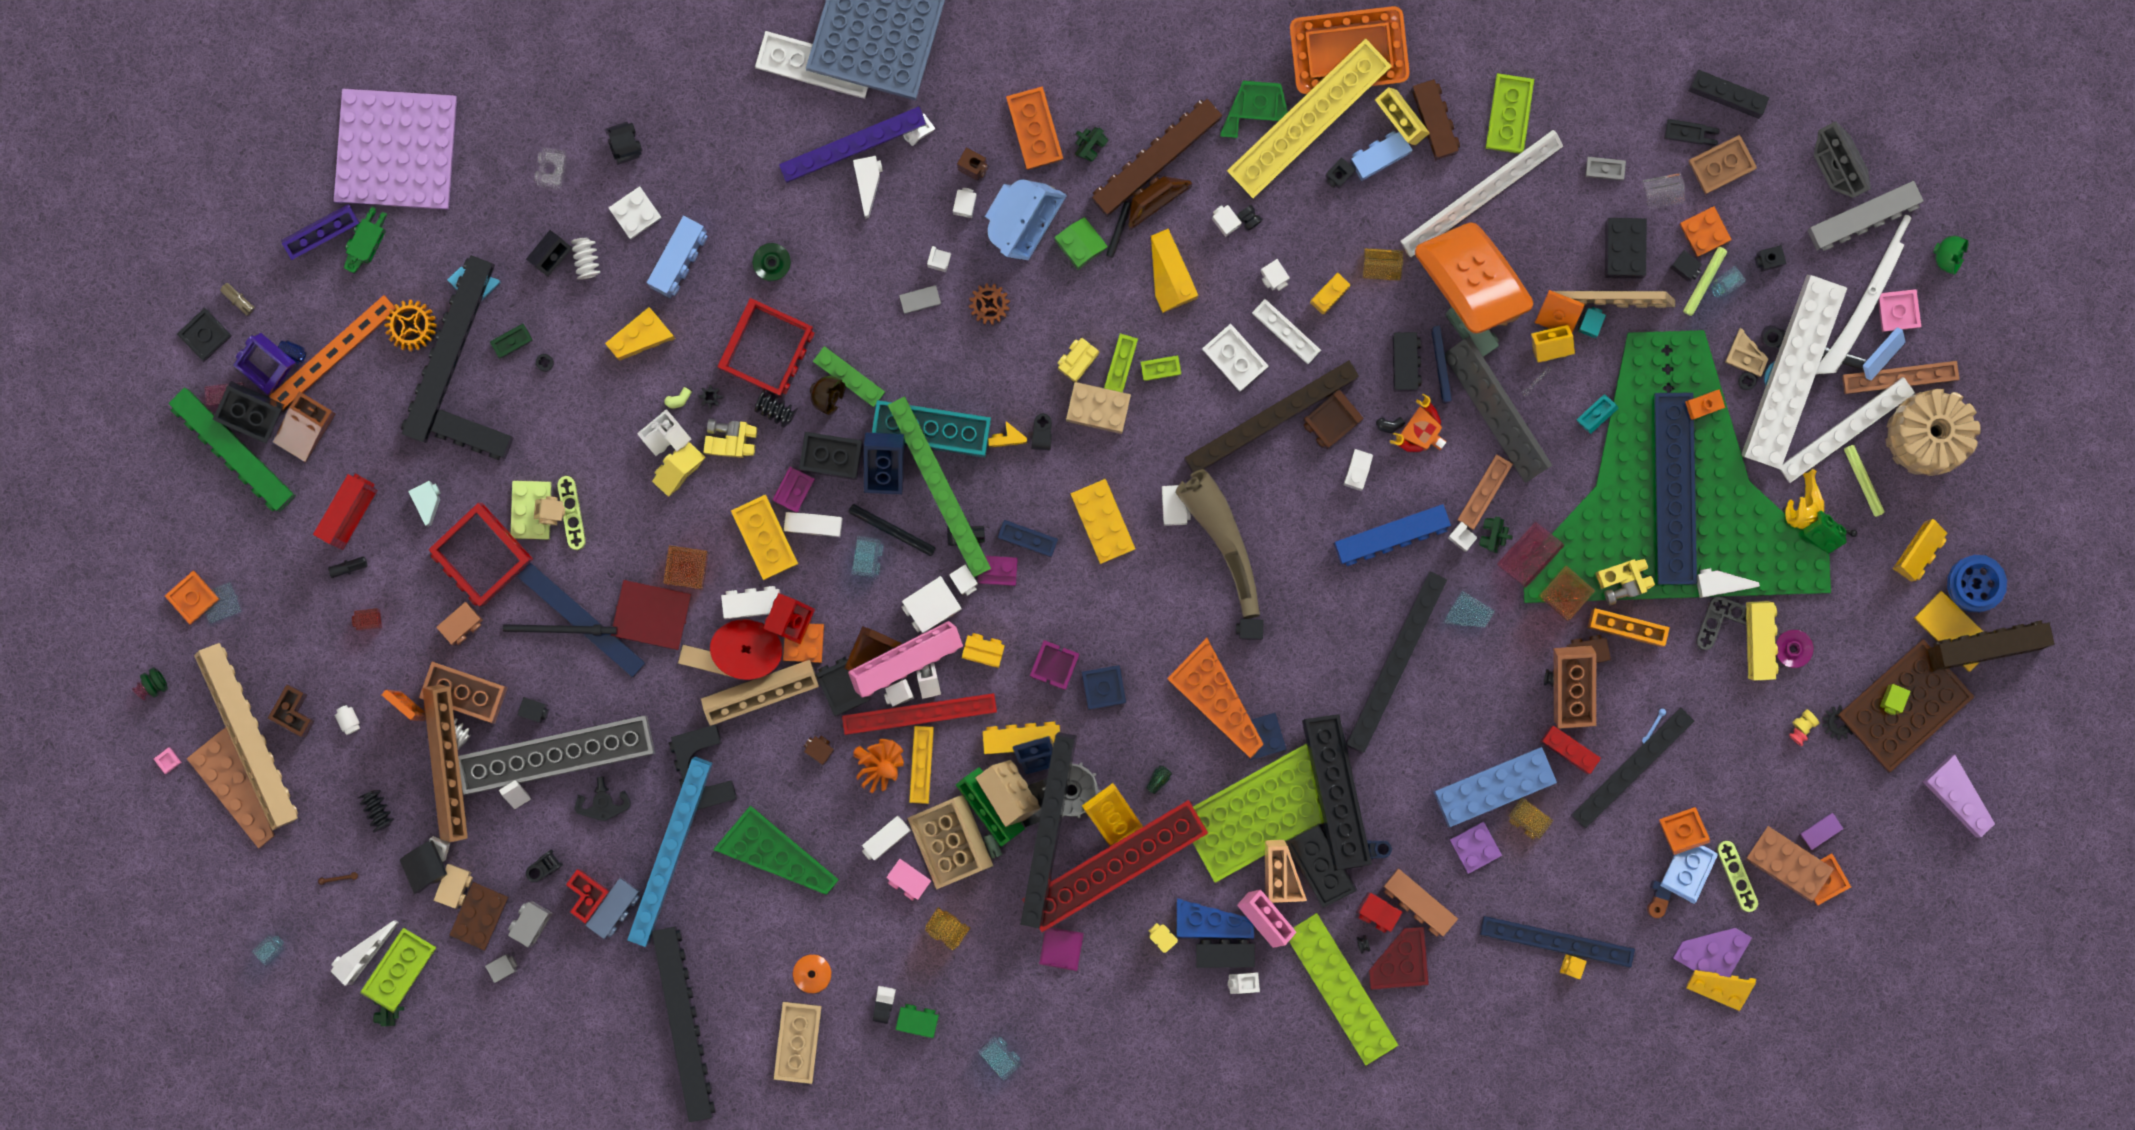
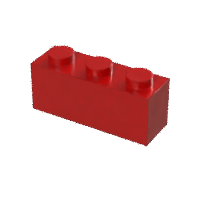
(1570, 749)

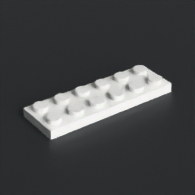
(789, 59)

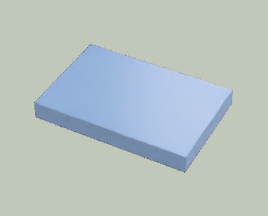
(1689, 872)

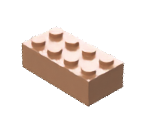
(1574, 687)
(468, 693)
(1789, 864)

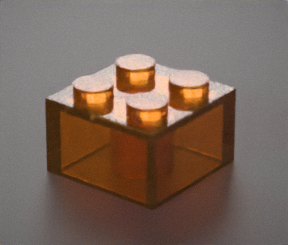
(686, 567)
(1566, 593)

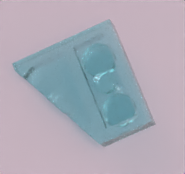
(1469, 612)

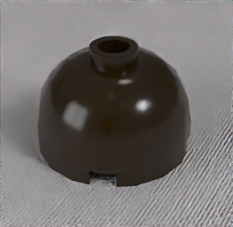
(826, 393)

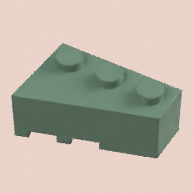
(1484, 341)

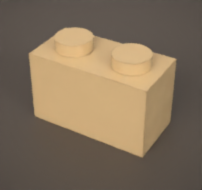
(453, 886)

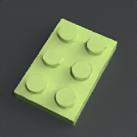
(523, 506)

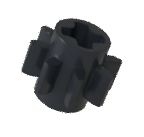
(709, 402)

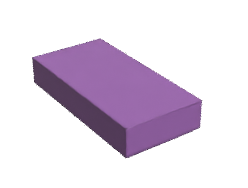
(1821, 831)

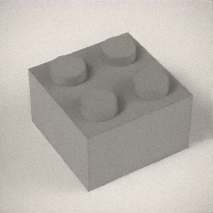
(529, 924)

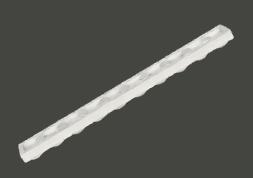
(1483, 191)

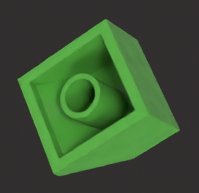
(1080, 243)

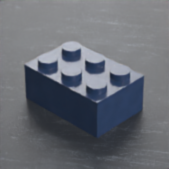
(883, 463)

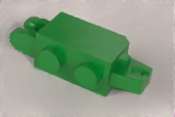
(365, 241)

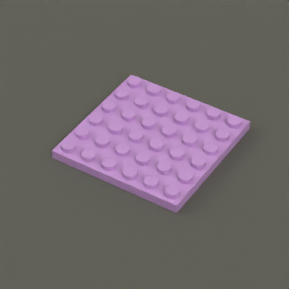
(395, 149)

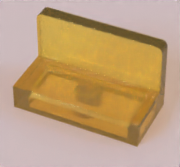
(1382, 264)

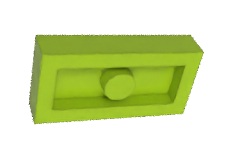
(1160, 368)

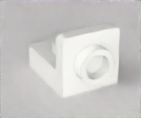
(914, 136)
(1243, 983)

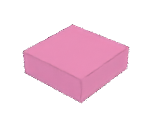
(167, 760)

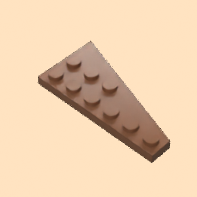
(225, 775)

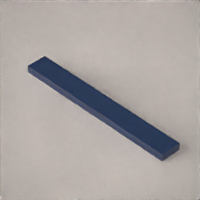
(579, 617)
(1557, 941)

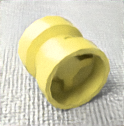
(1806, 722)

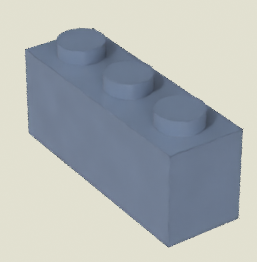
(613, 909)

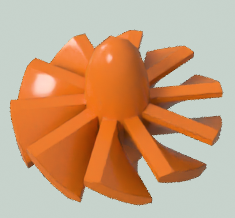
(880, 762)

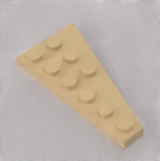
(1622, 299)

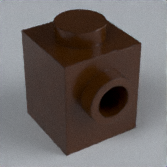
(818, 749)

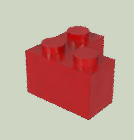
(591, 895)
(1379, 912)

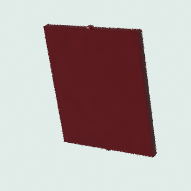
(651, 614)

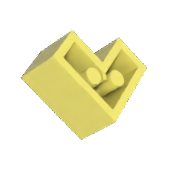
(677, 468)

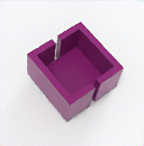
(1054, 665)

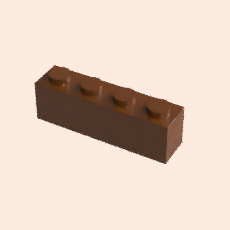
(1435, 119)

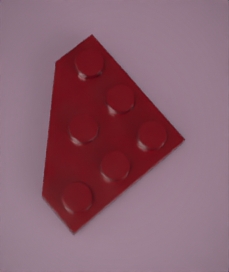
(1402, 962)

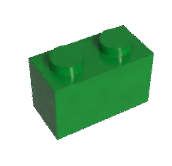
(917, 1021)

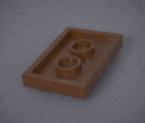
(479, 916)

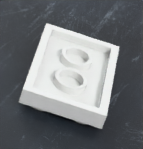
(1235, 357)

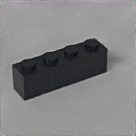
(1728, 94)
(472, 434)

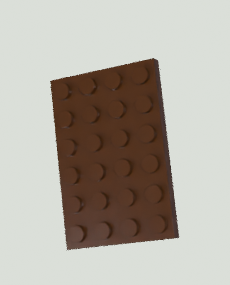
(1931, 703)

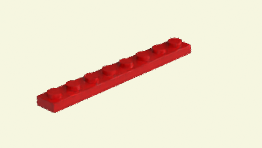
(919, 714)

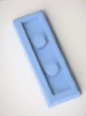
(1884, 353)

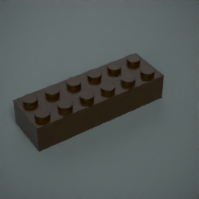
(1990, 645)

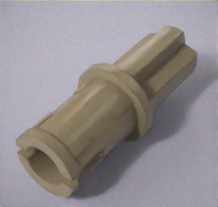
(237, 299)

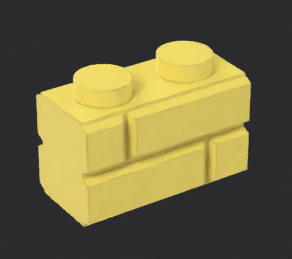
(1078, 360)
(1160, 935)

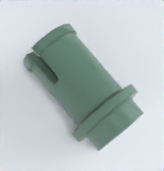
(992, 845)

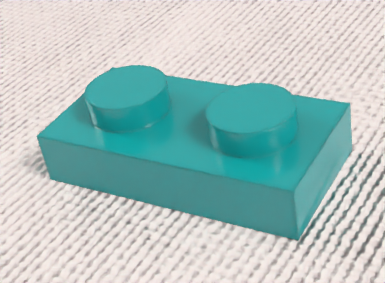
(1597, 414)

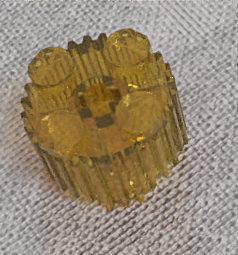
(947, 928)

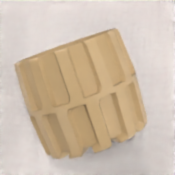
(1912, 438)

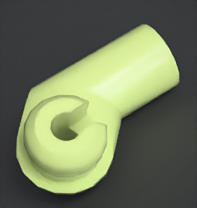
(678, 401)

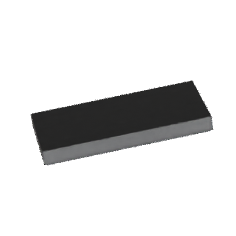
(1315, 861)

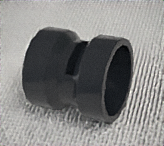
(1249, 217)

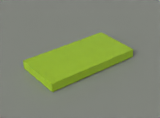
(1509, 113)
(398, 970)

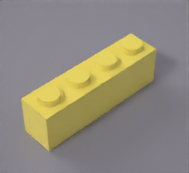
(1761, 640)

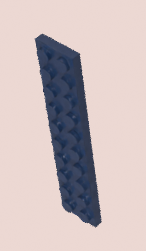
(1675, 490)

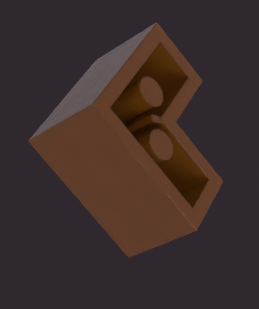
(286, 712)

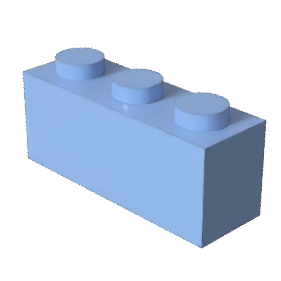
(1380, 155)

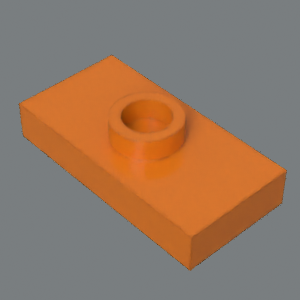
(1705, 404)

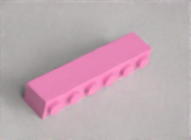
(905, 659)

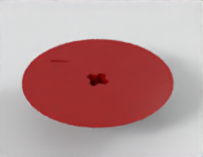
(745, 661)

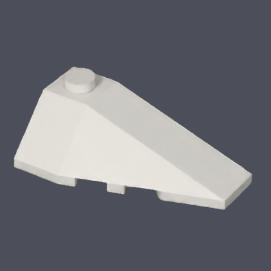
(354, 961)

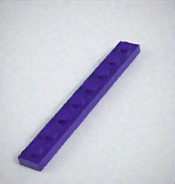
(853, 144)

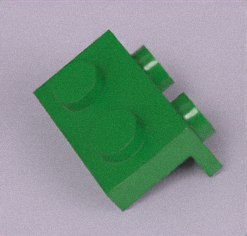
(1826, 533)

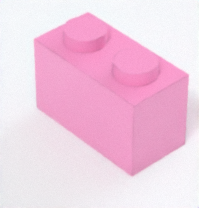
(908, 879)

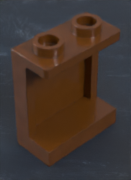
(1332, 420)
(869, 646)

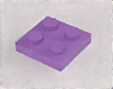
(1475, 847)

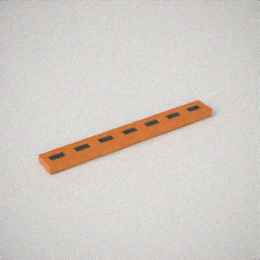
(333, 352)

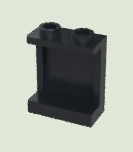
(839, 688)

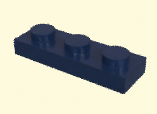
(1027, 538)

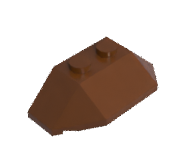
(1155, 197)

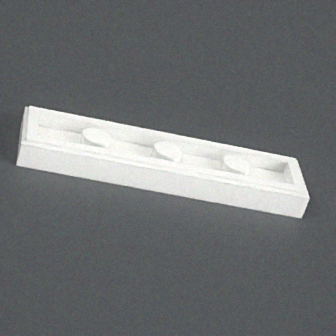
(1286, 331)

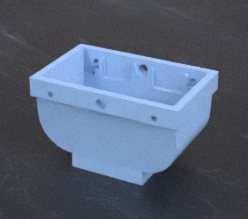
(1019, 214)

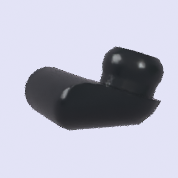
(1389, 427)

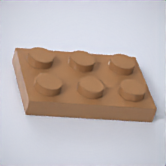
(1722, 164)

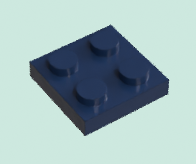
(1103, 687)
(1270, 734)

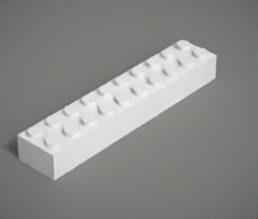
(1794, 371)

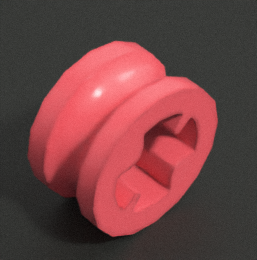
(1798, 737)

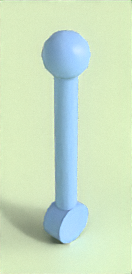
(1662, 712)

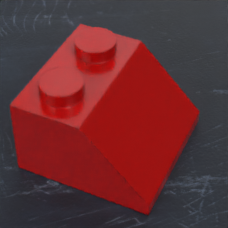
(789, 618)

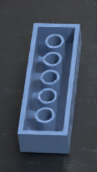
(1495, 787)

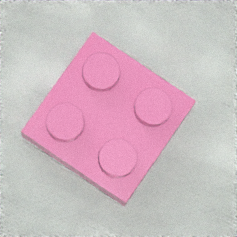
(1899, 310)

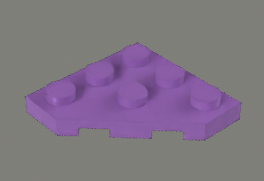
(1713, 952)

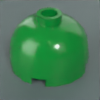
(1950, 253)

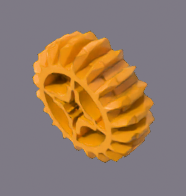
(397, 315)

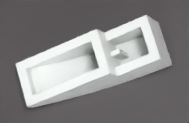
(813, 524)

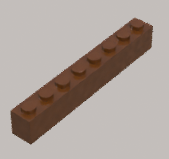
(1157, 157)

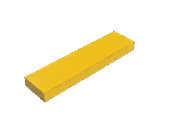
(921, 764)

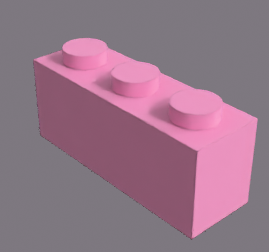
(1266, 918)

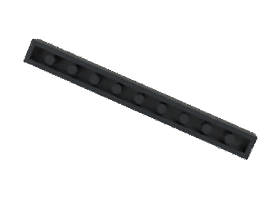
(447, 349)
(1396, 662)
(1048, 830)
(682, 1024)

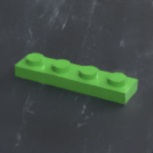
(852, 378)

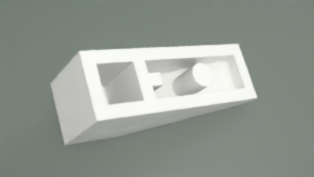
(868, 178)
(1718, 583)

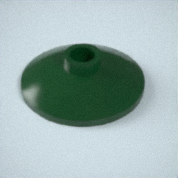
(769, 252)

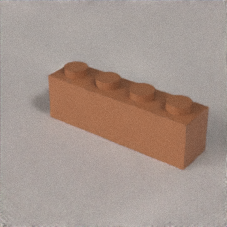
(1419, 902)

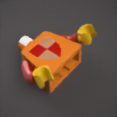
(1421, 429)

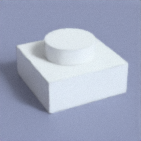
(441, 846)

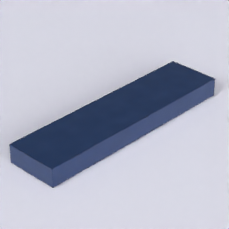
(1441, 364)

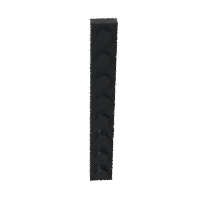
(1632, 768)

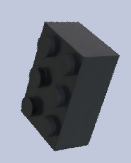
(1625, 247)
(248, 412)
(830, 456)

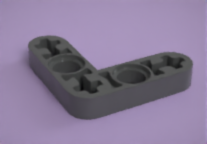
(1718, 616)

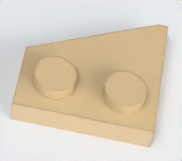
(1746, 355)

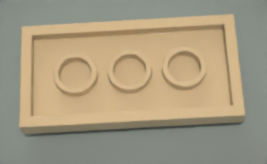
(797, 1042)

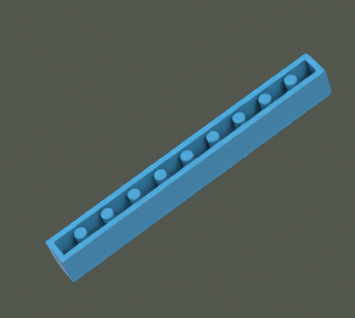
(670, 851)

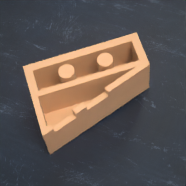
(1280, 874)

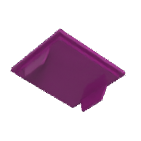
(1061, 948)

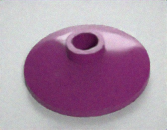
(1803, 645)

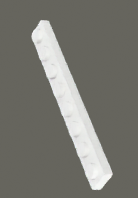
(1846, 429)

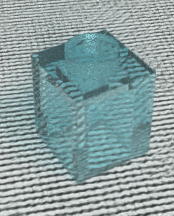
(269, 949)

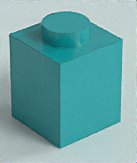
(1592, 322)

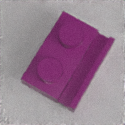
(793, 489)
(1002, 571)

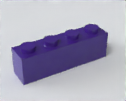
(320, 231)

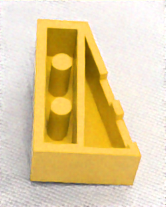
(639, 335)

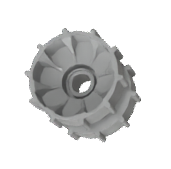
(1086, 789)

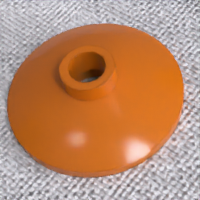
(821, 969)

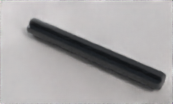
(892, 530)

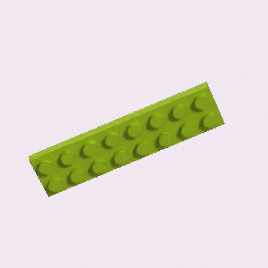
(1341, 990)

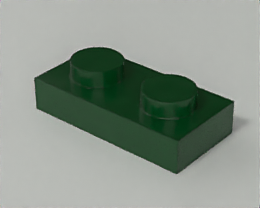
(511, 341)

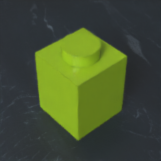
(1894, 699)

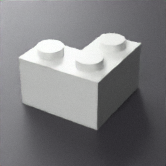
(663, 432)

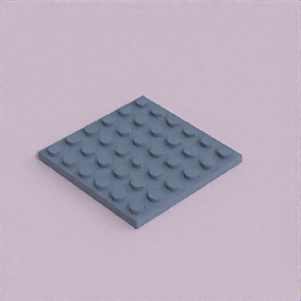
(876, 43)

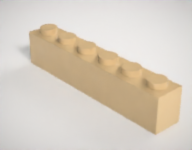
(759, 692)

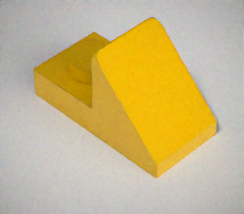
(1013, 437)

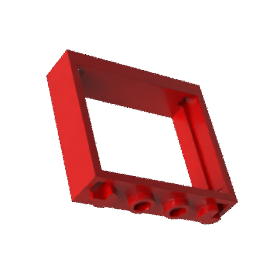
(739, 332)
(346, 511)
(502, 533)

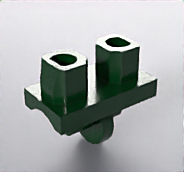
(1095, 137)
(1496, 526)
(386, 1017)

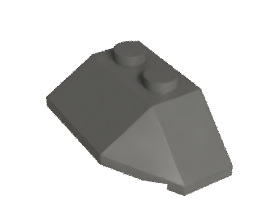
(1841, 161)

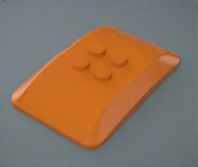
(1327, 39)
(1474, 277)

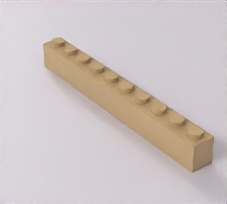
(246, 736)

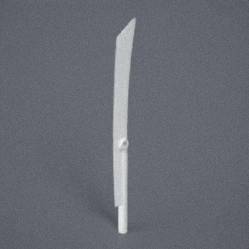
(1847, 338)

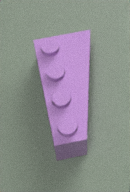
(1959, 796)

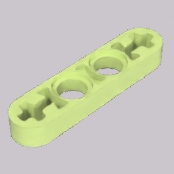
(569, 513)
(1739, 875)

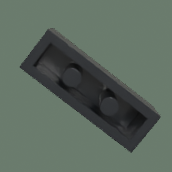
(1406, 361)
(1225, 954)

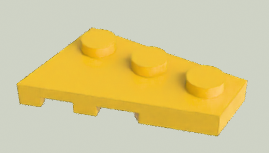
(1722, 989)

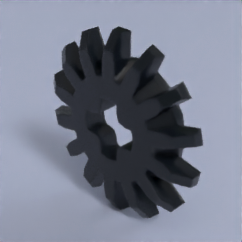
(1833, 727)

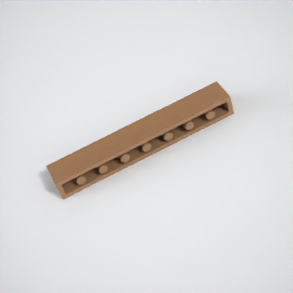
(445, 763)

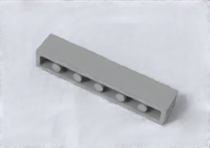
(1865, 215)

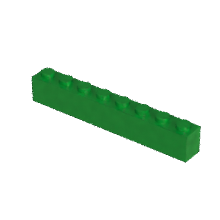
(235, 453)

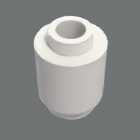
(347, 720)

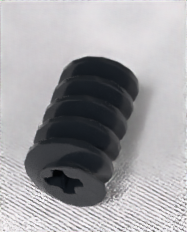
(774, 409)
(376, 810)

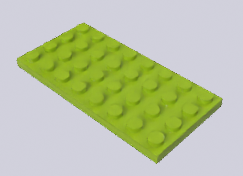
(1260, 807)

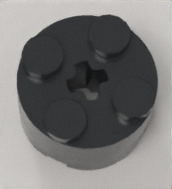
(623, 142)

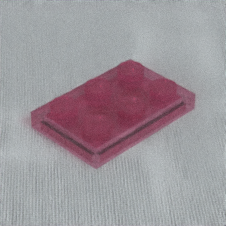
(1530, 554)

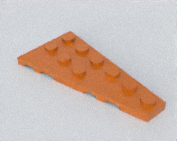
(1210, 690)

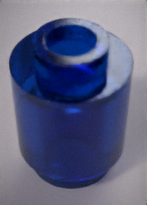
(293, 350)

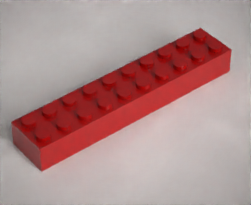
(1122, 862)

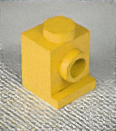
(1573, 966)

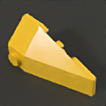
(1171, 276)

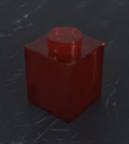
(367, 619)

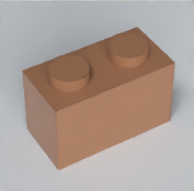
(460, 624)

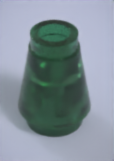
(1158, 779)

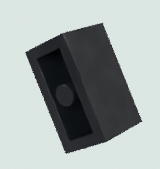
(549, 253)

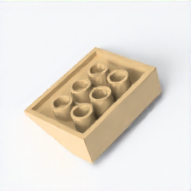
(950, 841)

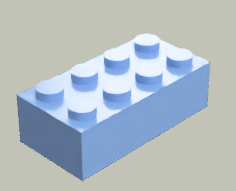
(677, 257)

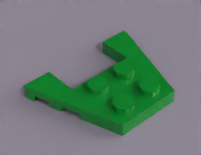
(1255, 101)

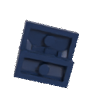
(1034, 754)

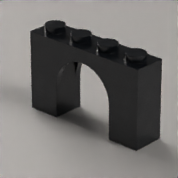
(685, 747)

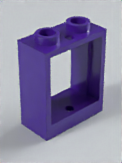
(265, 383)

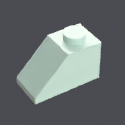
(426, 501)

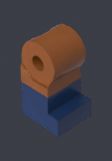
(1660, 900)

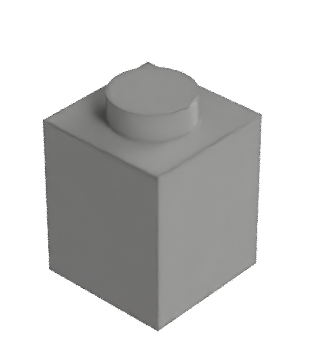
(502, 968)

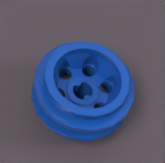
(1994, 594)

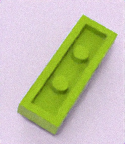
(1121, 363)

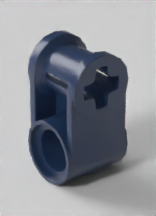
(1373, 846)

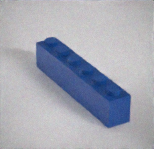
(1392, 534)

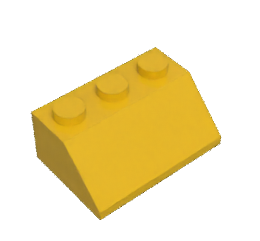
(1921, 550)

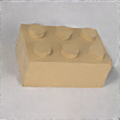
(1098, 408)
(1008, 792)

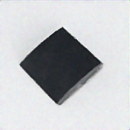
(423, 866)

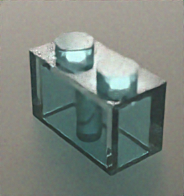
(1727, 283)
(866, 557)
(1000, 1057)

